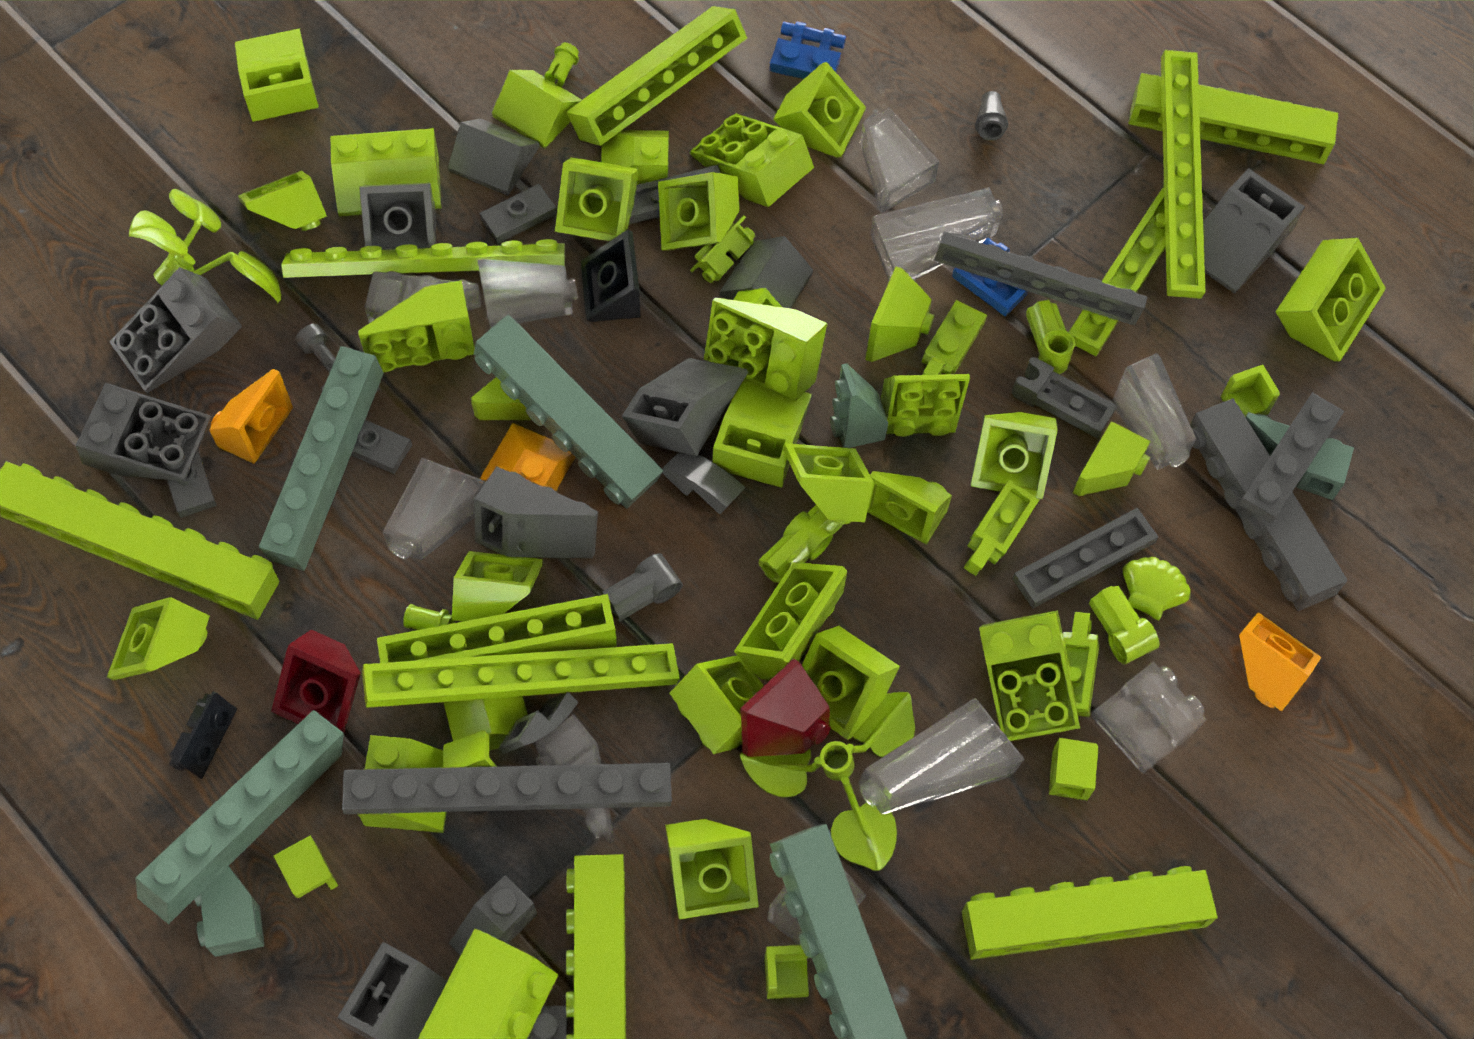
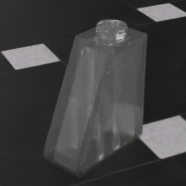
(895, 159)
(525, 290)
(1154, 412)
(431, 510)

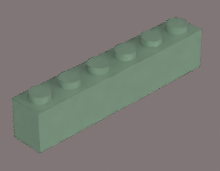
(566, 412)
(321, 459)
(239, 817)
(835, 936)

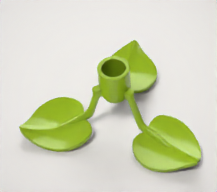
(159, 232)
(861, 833)

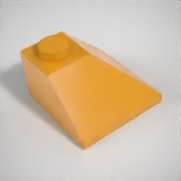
(252, 417)
(531, 457)
(1275, 662)

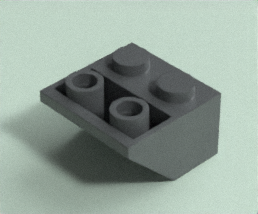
(392, 997)

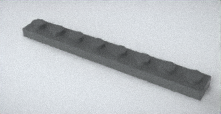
(506, 788)

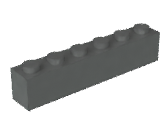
(1291, 542)

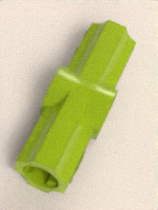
(802, 540)

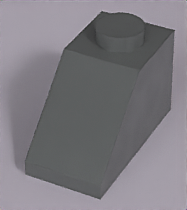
(499, 913)

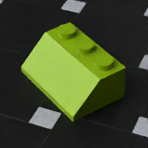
(382, 160)
(1332, 297)
(791, 617)
(490, 993)

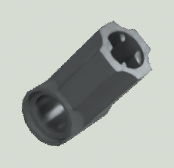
(651, 582)

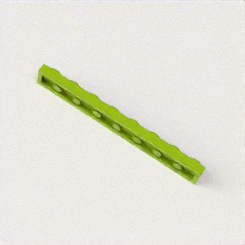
(1182, 175)
(409, 259)
(518, 675)

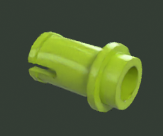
(564, 59)
(423, 618)

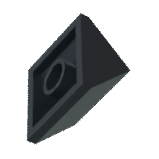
(611, 281)

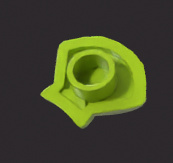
(1155, 586)

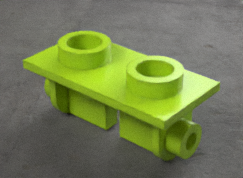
(714, 258)

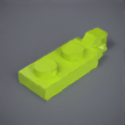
(953, 339)
(1000, 526)
(1082, 657)

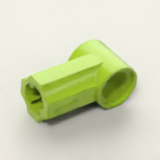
(1050, 335)
(1127, 633)

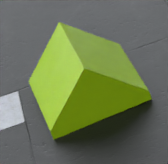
(534, 106)
(492, 715)

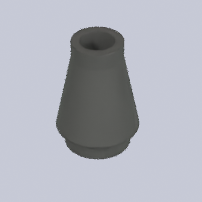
(991, 118)

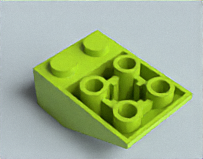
(275, 75)
(759, 153)
(421, 329)
(771, 342)
(923, 403)
(756, 431)
(1030, 676)

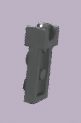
(1063, 398)

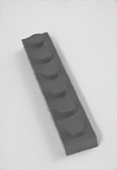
(1040, 278)

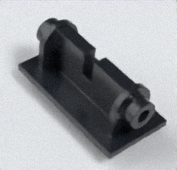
(209, 725)

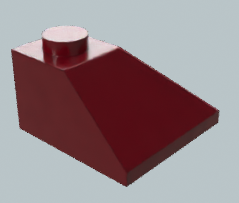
(317, 677)
(785, 715)

